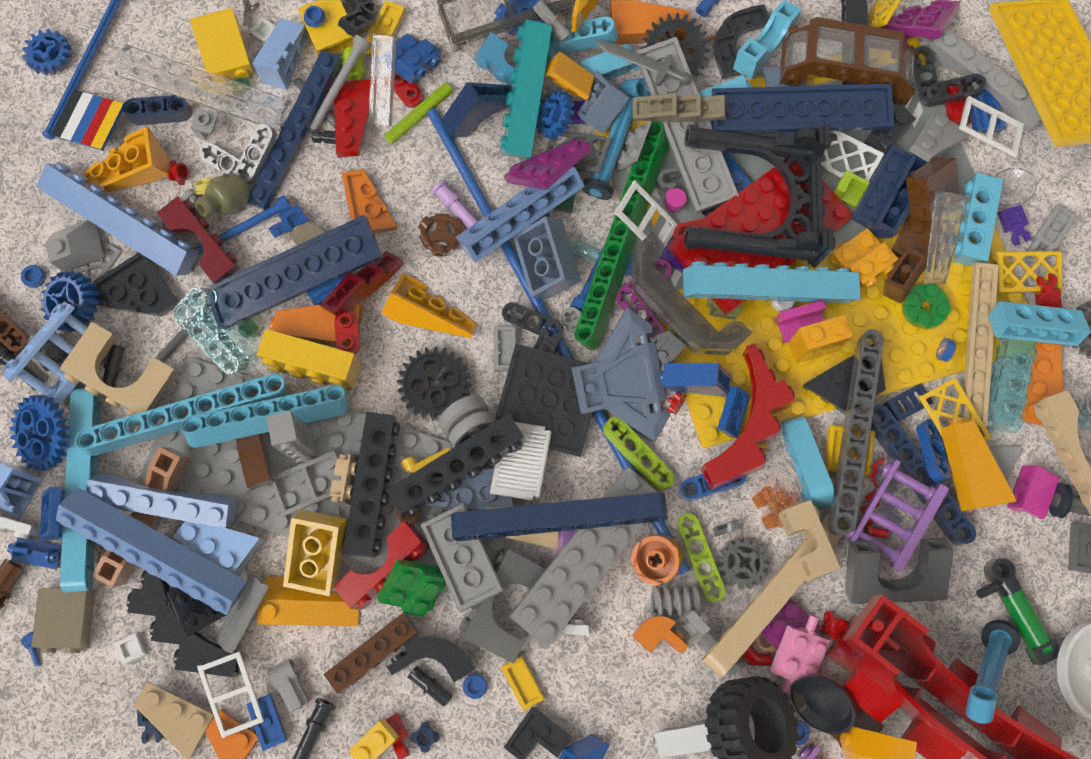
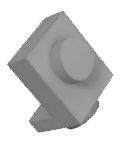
(204, 123)

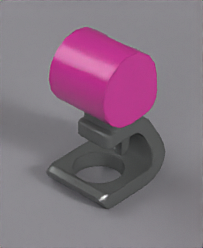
(674, 197)

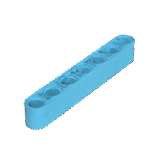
(251, 418)

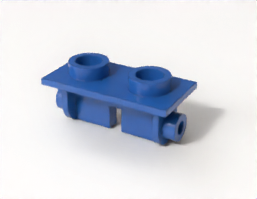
(35, 553)

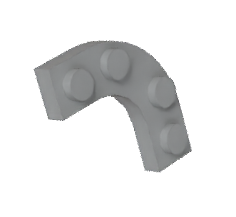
(698, 628)

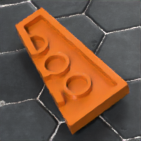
(1046, 378)

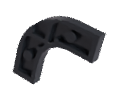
(360, 19)
(730, 31)

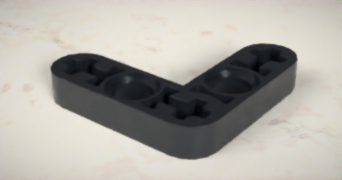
(938, 89)
(544, 337)

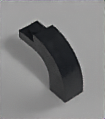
(447, 653)

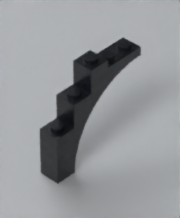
(193, 649)

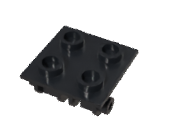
(191, 612)

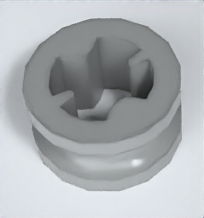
(568, 311)

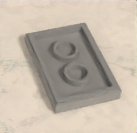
(241, 614)

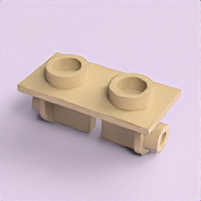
(346, 469)

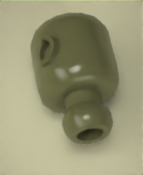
(224, 196)

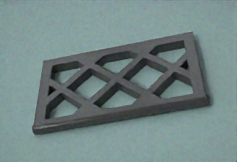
(591, 139)

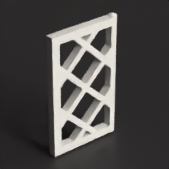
(841, 137)

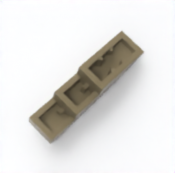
(679, 108)

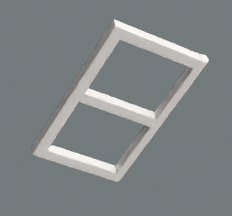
(994, 115)
(654, 206)
(213, 700)

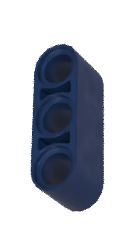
(147, 110)

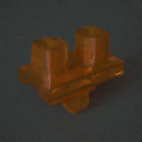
(767, 497)

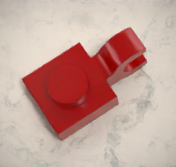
(398, 726)

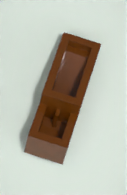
(254, 461)

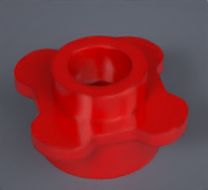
(178, 172)

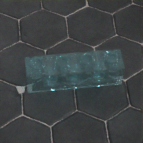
(1000, 393)

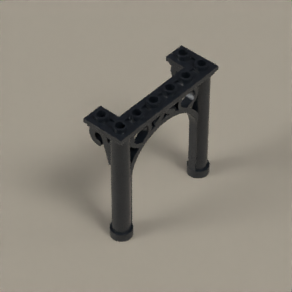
(802, 149)

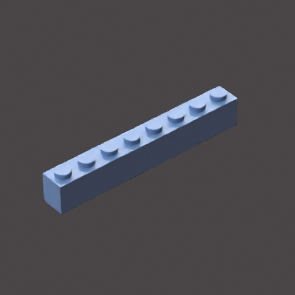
(118, 219)
(150, 550)

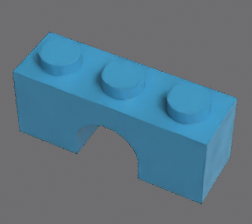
(491, 58)

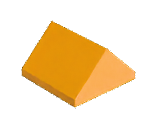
(569, 75)

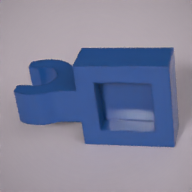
(290, 219)

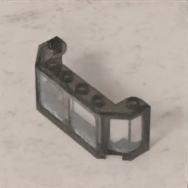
(675, 309)

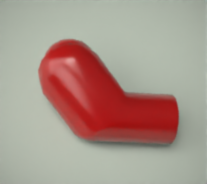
(752, 658)

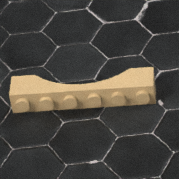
(1060, 420)

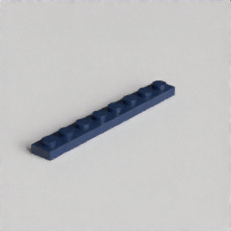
(294, 130)

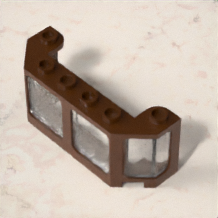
(849, 54)

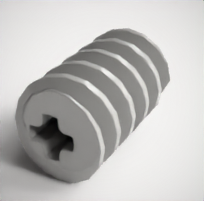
(675, 600)

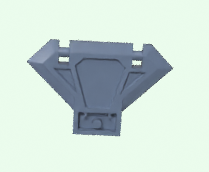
(625, 378)

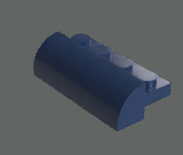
(886, 197)

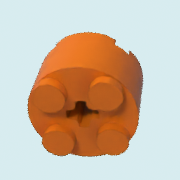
(646, 565)

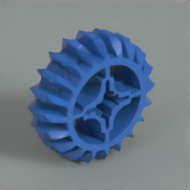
(75, 290)

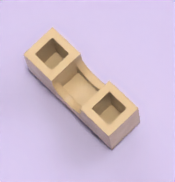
(805, 520)

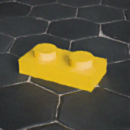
(374, 741)

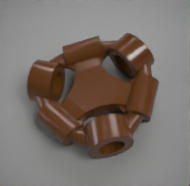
(440, 233)

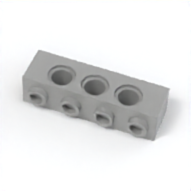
(291, 436)

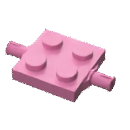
(799, 653)

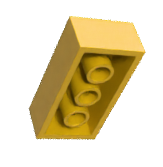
(308, 360)

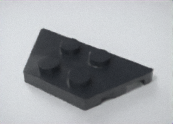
(835, 383)

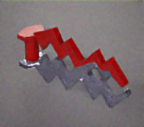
(887, 509)

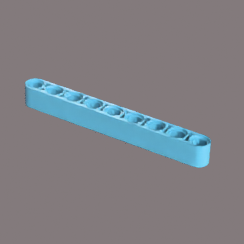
(172, 412)
(77, 551)

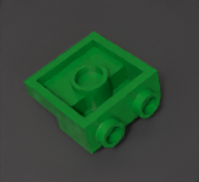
(412, 587)

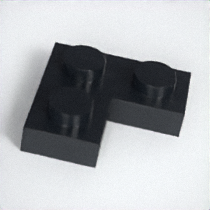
(537, 729)

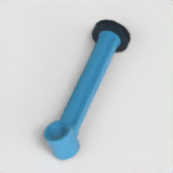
(598, 185)
(1000, 640)

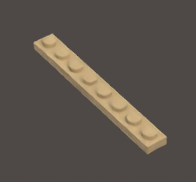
(980, 339)

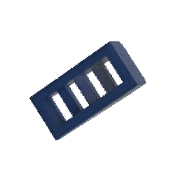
(896, 409)

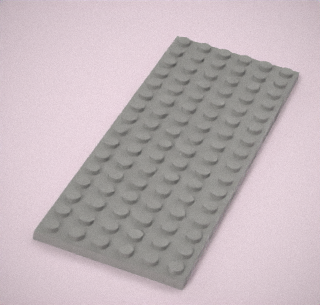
(219, 470)

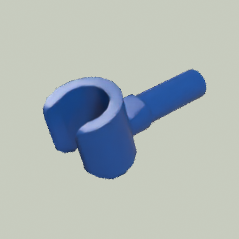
(26, 641)

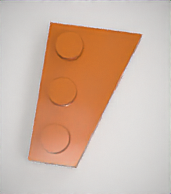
(363, 200)

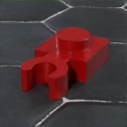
(1049, 295)

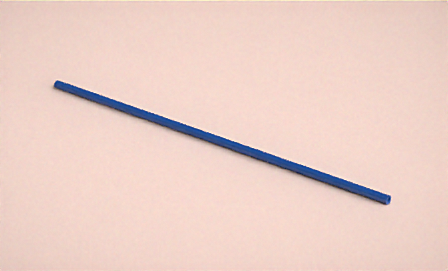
(537, 303)

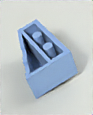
(281, 53)
(16, 489)
(220, 545)

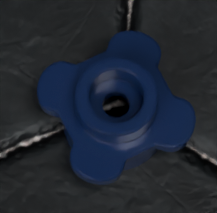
(417, 737)

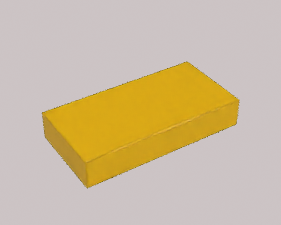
(522, 683)

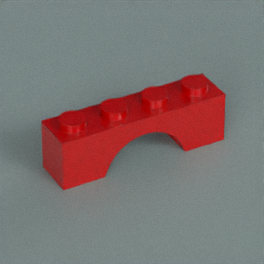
(360, 588)

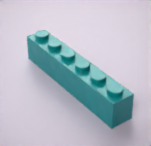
(526, 89)

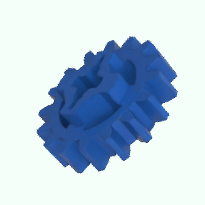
(47, 52)
(555, 115)

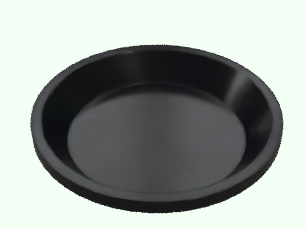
(823, 704)

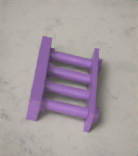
(923, 515)

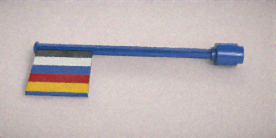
(83, 116)

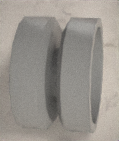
(465, 419)

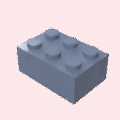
(546, 258)

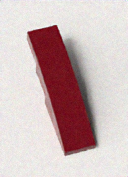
(358, 287)

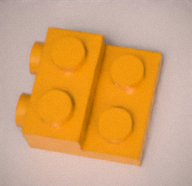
(865, 256)

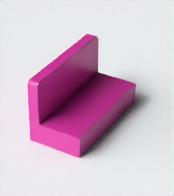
(795, 318)
(1034, 491)

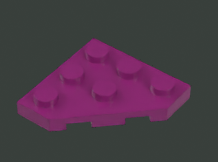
(925, 21)
(548, 166)

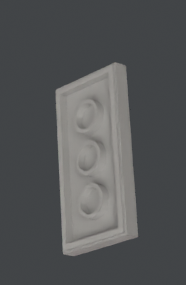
(462, 563)

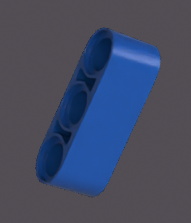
(703, 490)

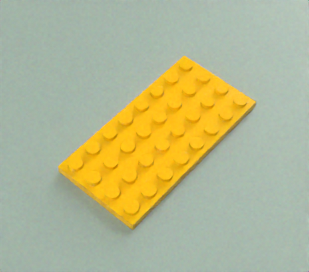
(1053, 63)

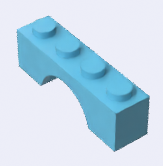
(758, 51)

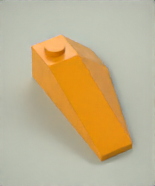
(132, 164)
(299, 607)

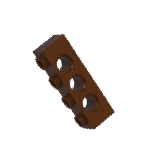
(371, 653)

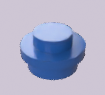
(314, 16)

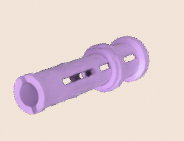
(453, 202)

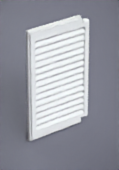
(523, 471)

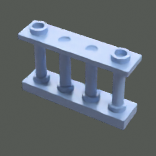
(14, 368)

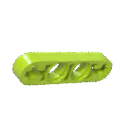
(636, 455)
(697, 558)

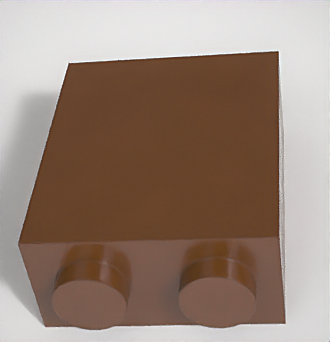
(934, 176)

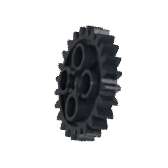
(693, 38)
(416, 373)

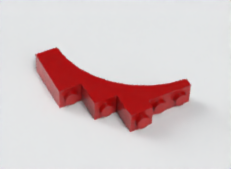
(767, 399)

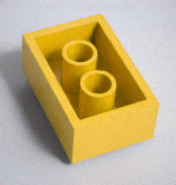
(314, 552)

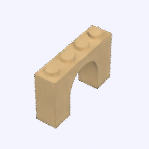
(84, 366)

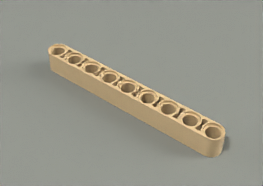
(762, 607)

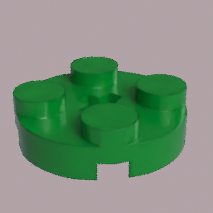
(934, 297)

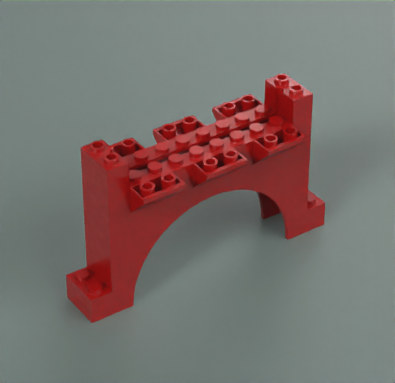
(892, 641)

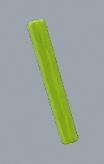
(418, 113)

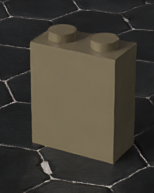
(62, 620)

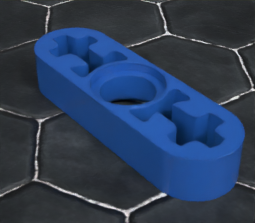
(933, 451)

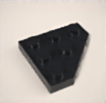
(135, 288)

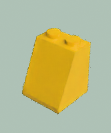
(222, 44)

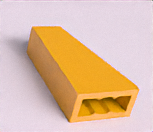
(974, 468)

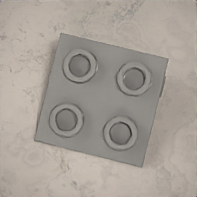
(633, 146)

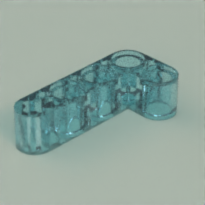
(231, 357)

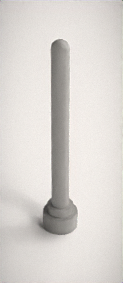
(359, 47)

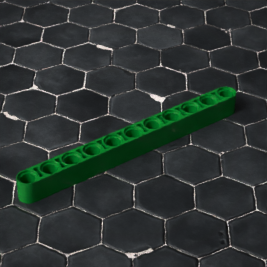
(645, 173)

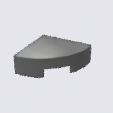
(726, 528)

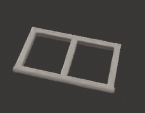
(302, 467)

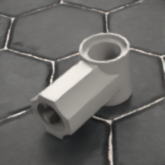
(287, 682)

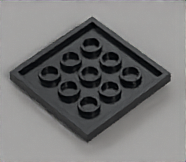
(544, 393)

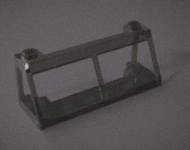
(460, 39)

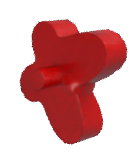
(676, 402)
(832, 625)

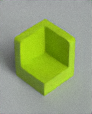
(851, 188)

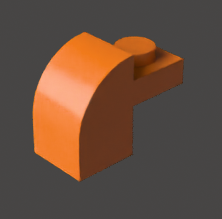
(656, 629)

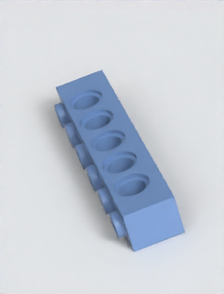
(516, 215)

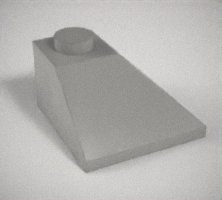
(75, 246)

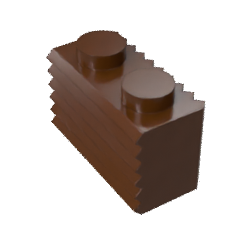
(904, 275)

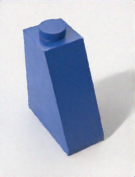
(696, 378)

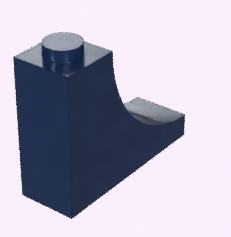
(473, 106)

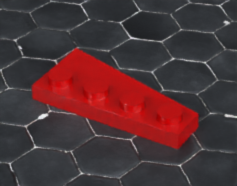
(351, 117)

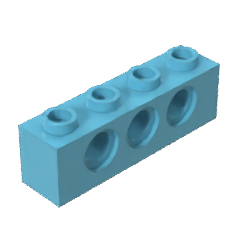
(989, 191)
(1038, 323)

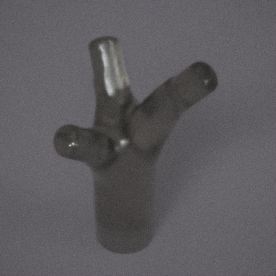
(248, 11)

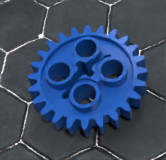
(40, 432)

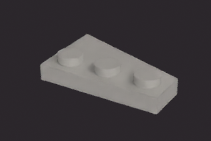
(937, 136)

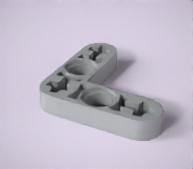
(240, 164)

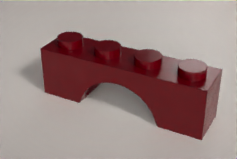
(180, 218)

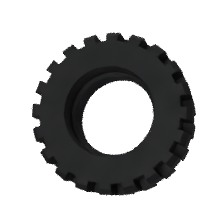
(771, 714)

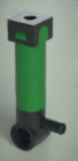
(1039, 645)

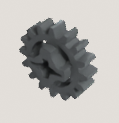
(750, 571)

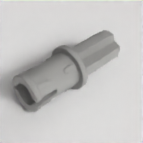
(550, 18)

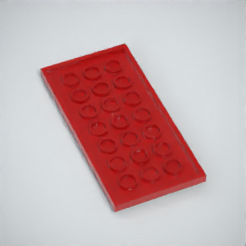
(757, 211)

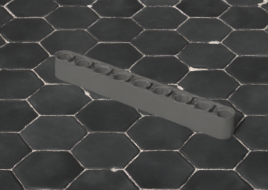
(849, 440)

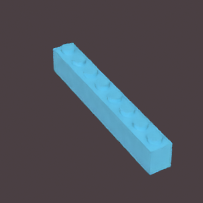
(770, 284)

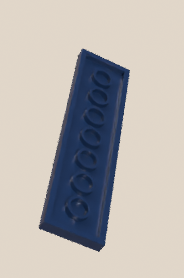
(806, 107)
(295, 272)

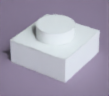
(576, 627)

